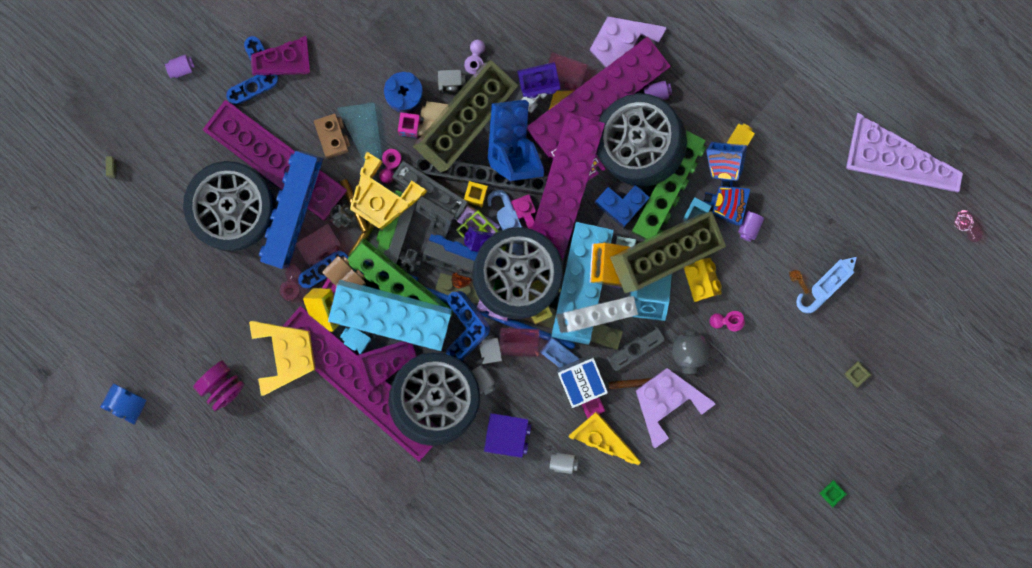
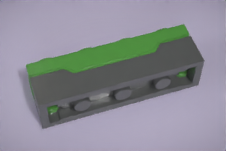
(394, 235)

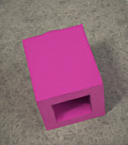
(409, 125)

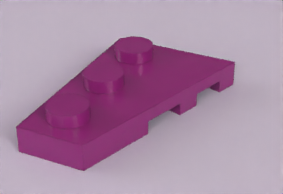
(282, 60)
(383, 362)

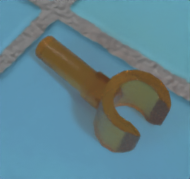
(796, 275)

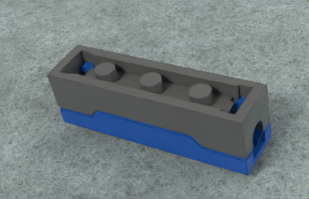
(453, 257)

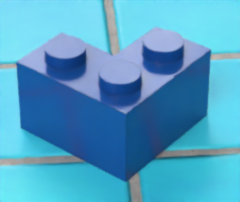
(621, 209)

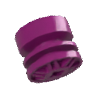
(218, 385)

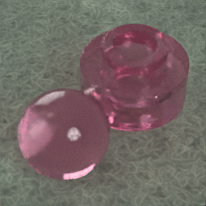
(974, 233)
(292, 273)

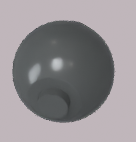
(690, 351)

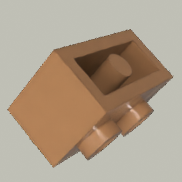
(331, 136)

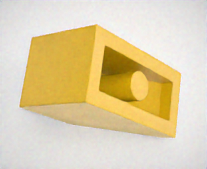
(319, 304)

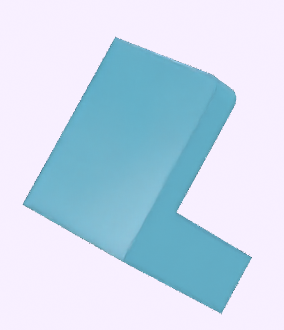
(696, 207)

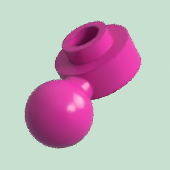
(386, 174)
(718, 320)

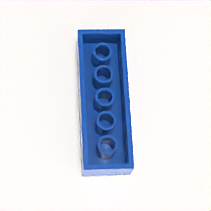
(291, 209)

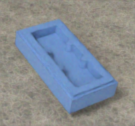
(557, 353)

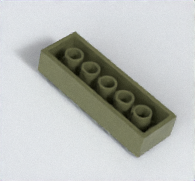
(464, 116)
(668, 252)

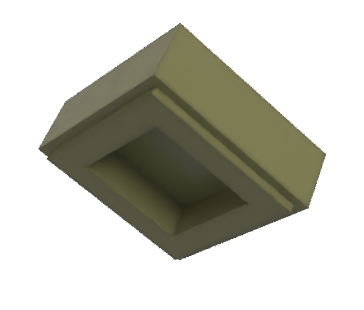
(110, 167)
(857, 374)

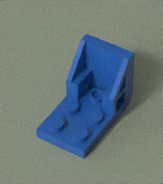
(508, 148)

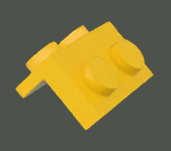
(703, 279)

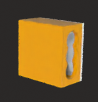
(602, 268)

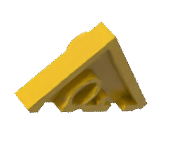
(599, 434)

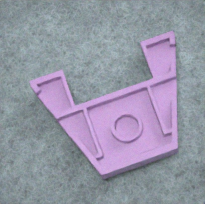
(620, 36)
(662, 396)

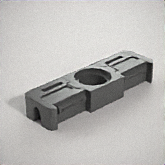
(646, 342)

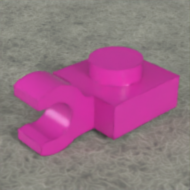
(524, 209)

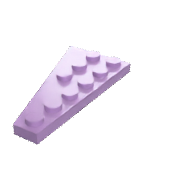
(890, 156)

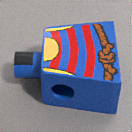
(726, 161)
(728, 203)

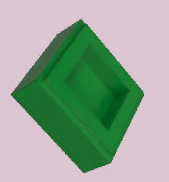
(832, 493)

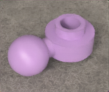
(477, 47)

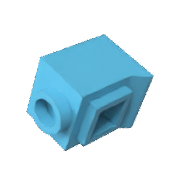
(355, 339)

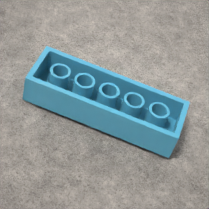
(576, 285)
(389, 315)

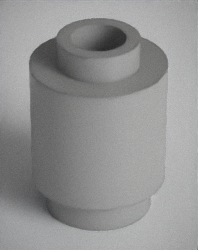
(485, 380)
(563, 463)

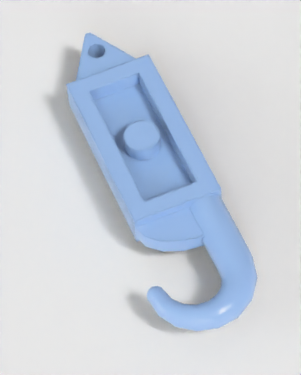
(507, 217)
(828, 284)

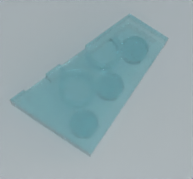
(363, 128)

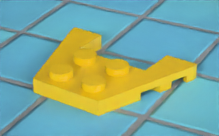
(378, 203)
(291, 351)

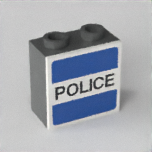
(580, 381)

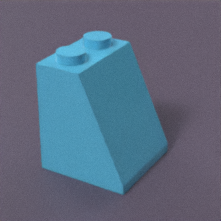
(653, 299)

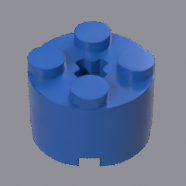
(409, 83)
(123, 403)

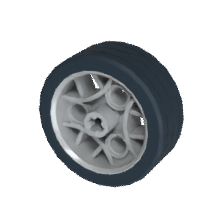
(641, 140)
(200, 188)
(545, 254)
(434, 365)

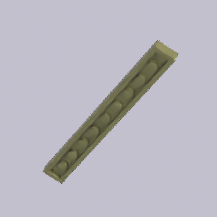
(600, 334)

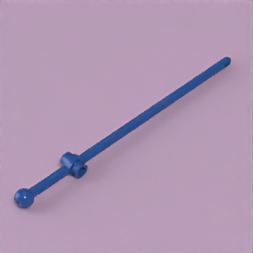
(510, 322)

